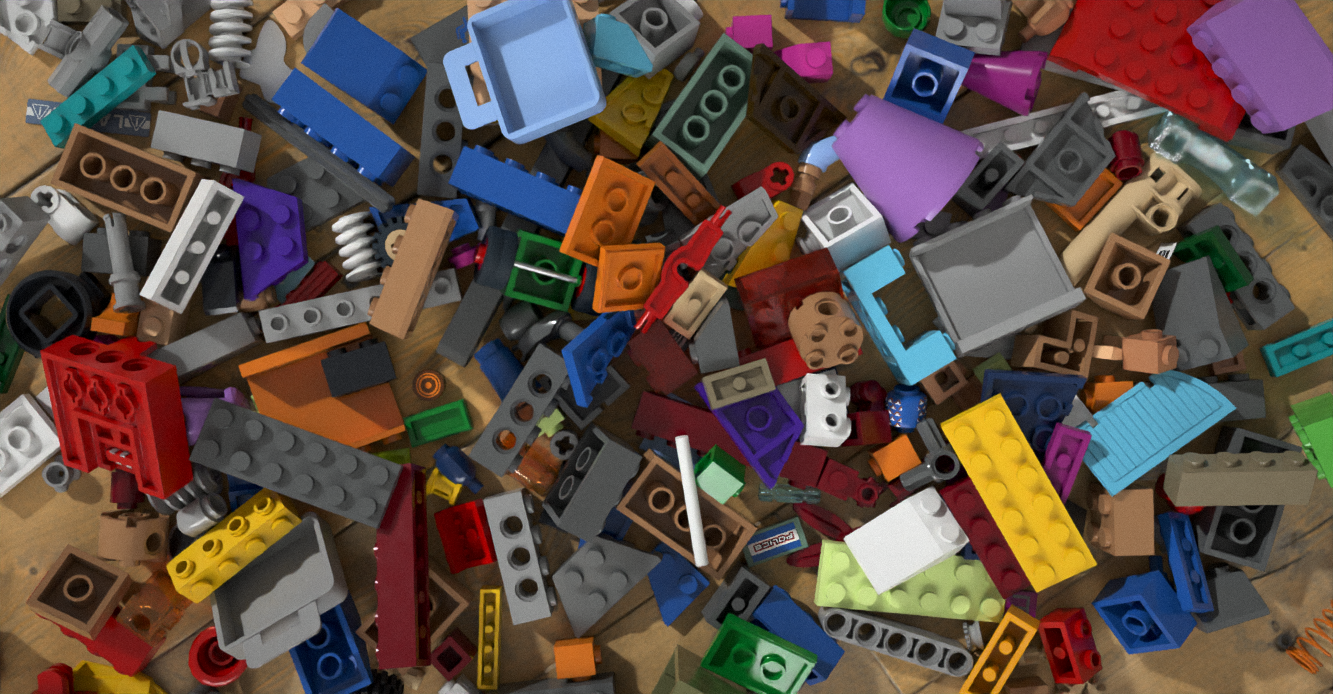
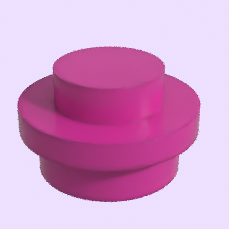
(462, 255)

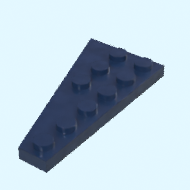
(1036, 404)

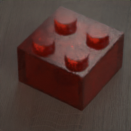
(662, 359)

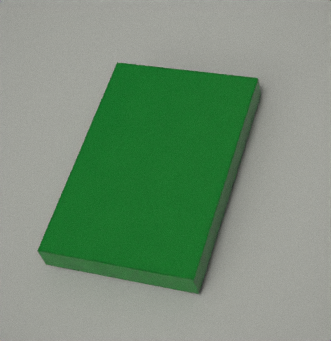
(757, 658)

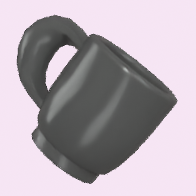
(518, 317)

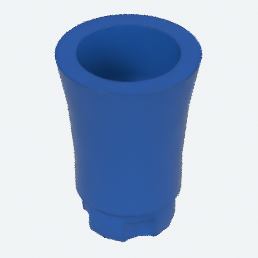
(500, 367)

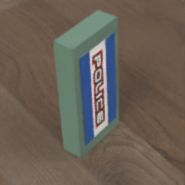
(775, 541)

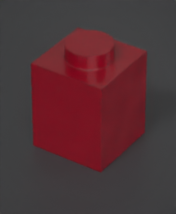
(453, 654)

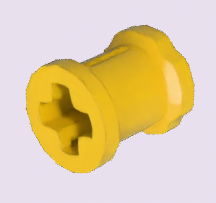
(443, 487)

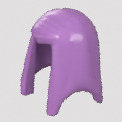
(199, 402)

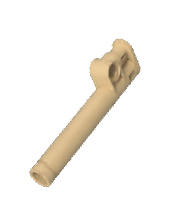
(1132, 205)

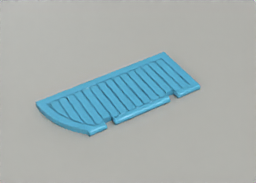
(1149, 426)

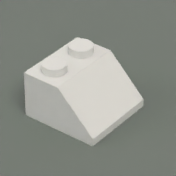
(846, 226)

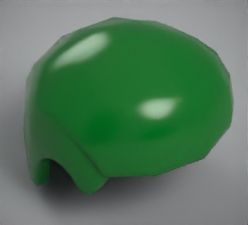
(904, 15)

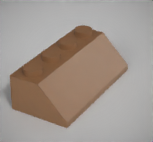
(413, 268)

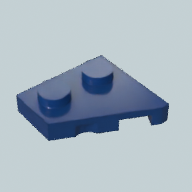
(675, 583)

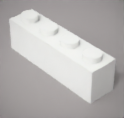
(192, 245)

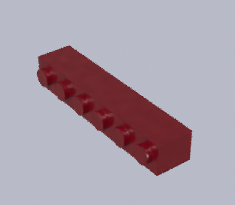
(671, 418)
(404, 575)

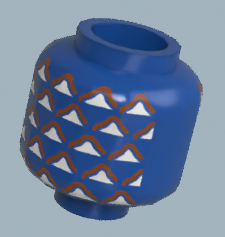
(906, 407)

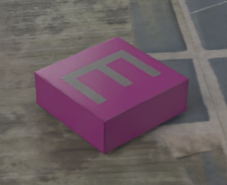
(1024, 600)

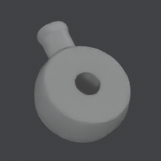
(688, 64)

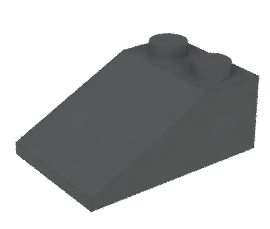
(1199, 315)

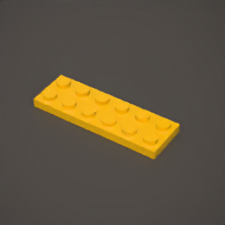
(1018, 493)

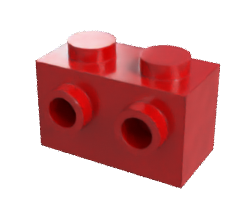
(1070, 645)

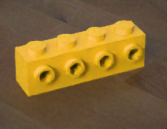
(232, 544)

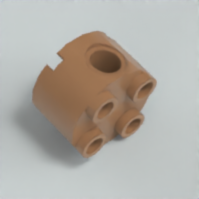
(826, 330)
(133, 537)

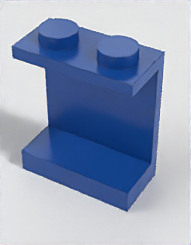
(825, 10)

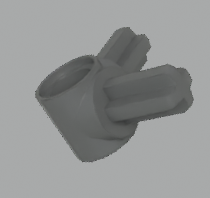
(930, 470)

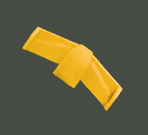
(105, 680)

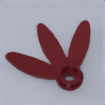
(825, 523)

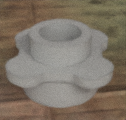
(52, 478)

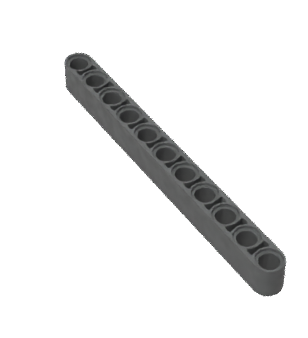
(482, 302)

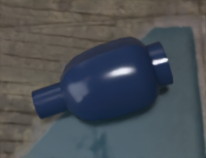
(457, 467)

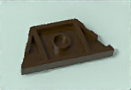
(786, 104)

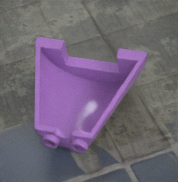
(904, 162)

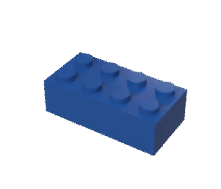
(338, 125)
(514, 190)

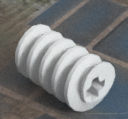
(228, 31)
(357, 247)

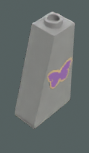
(212, 346)

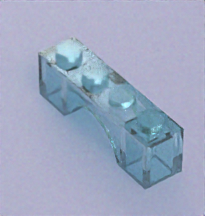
(1235, 174)

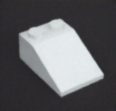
(906, 540)

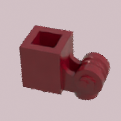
(870, 421)
(842, 482)

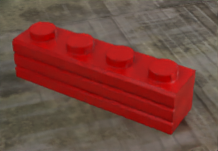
(315, 285)

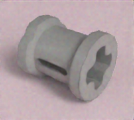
(57, 39)
(556, 448)

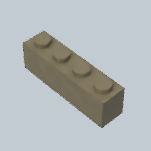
(1239, 479)

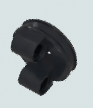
(80, 294)

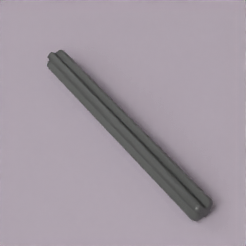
(319, 153)

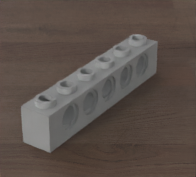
(345, 309)

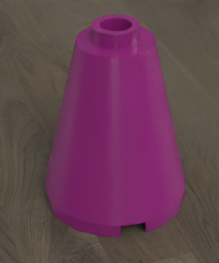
(1008, 78)

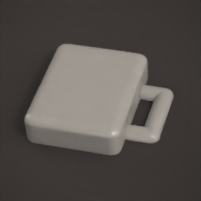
(280, 595)

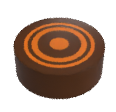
(429, 385)

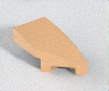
(1110, 348)

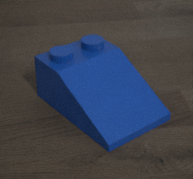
(364, 66)
(336, 656)

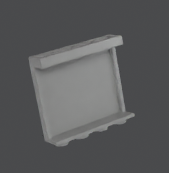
(993, 276)

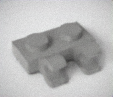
(142, 98)

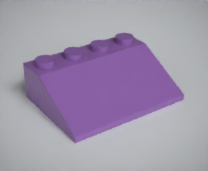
(1268, 60)

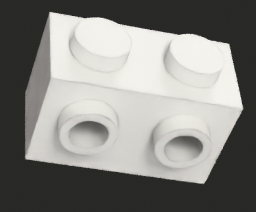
(824, 410)

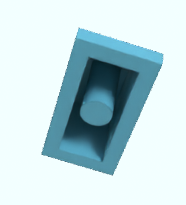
(615, 46)

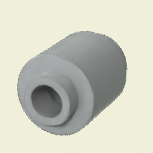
(201, 514)

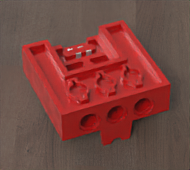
(119, 411)

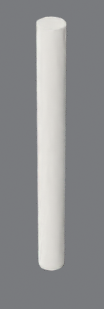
(691, 500)

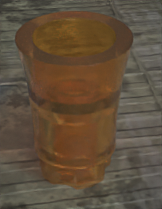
(535, 470)

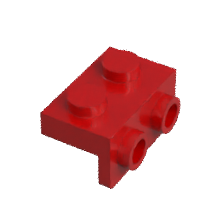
(465, 535)

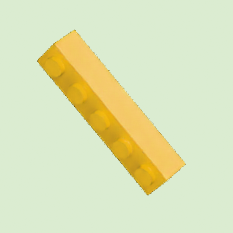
(489, 637)

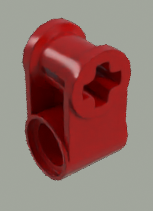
(763, 179)

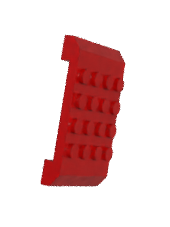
(1151, 55)

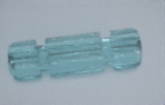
(789, 494)

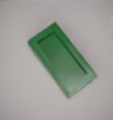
(438, 423)

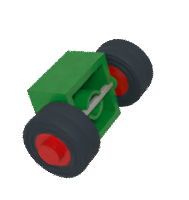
(534, 270)

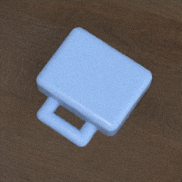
(532, 69)

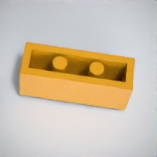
(1001, 653)

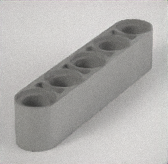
(906, 649)

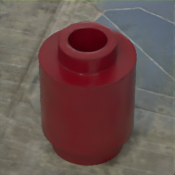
(1129, 155)
(125, 490)

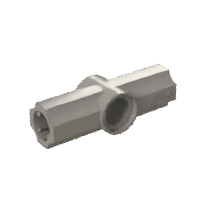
(88, 51)

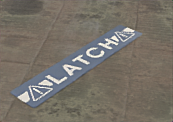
(116, 121)

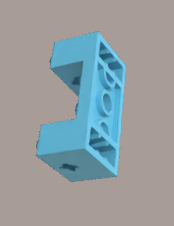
(917, 356)

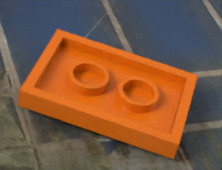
(606, 210)

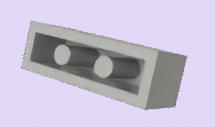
(205, 143)

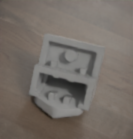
(165, 20)
(975, 24)

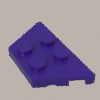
(268, 236)
(762, 431)

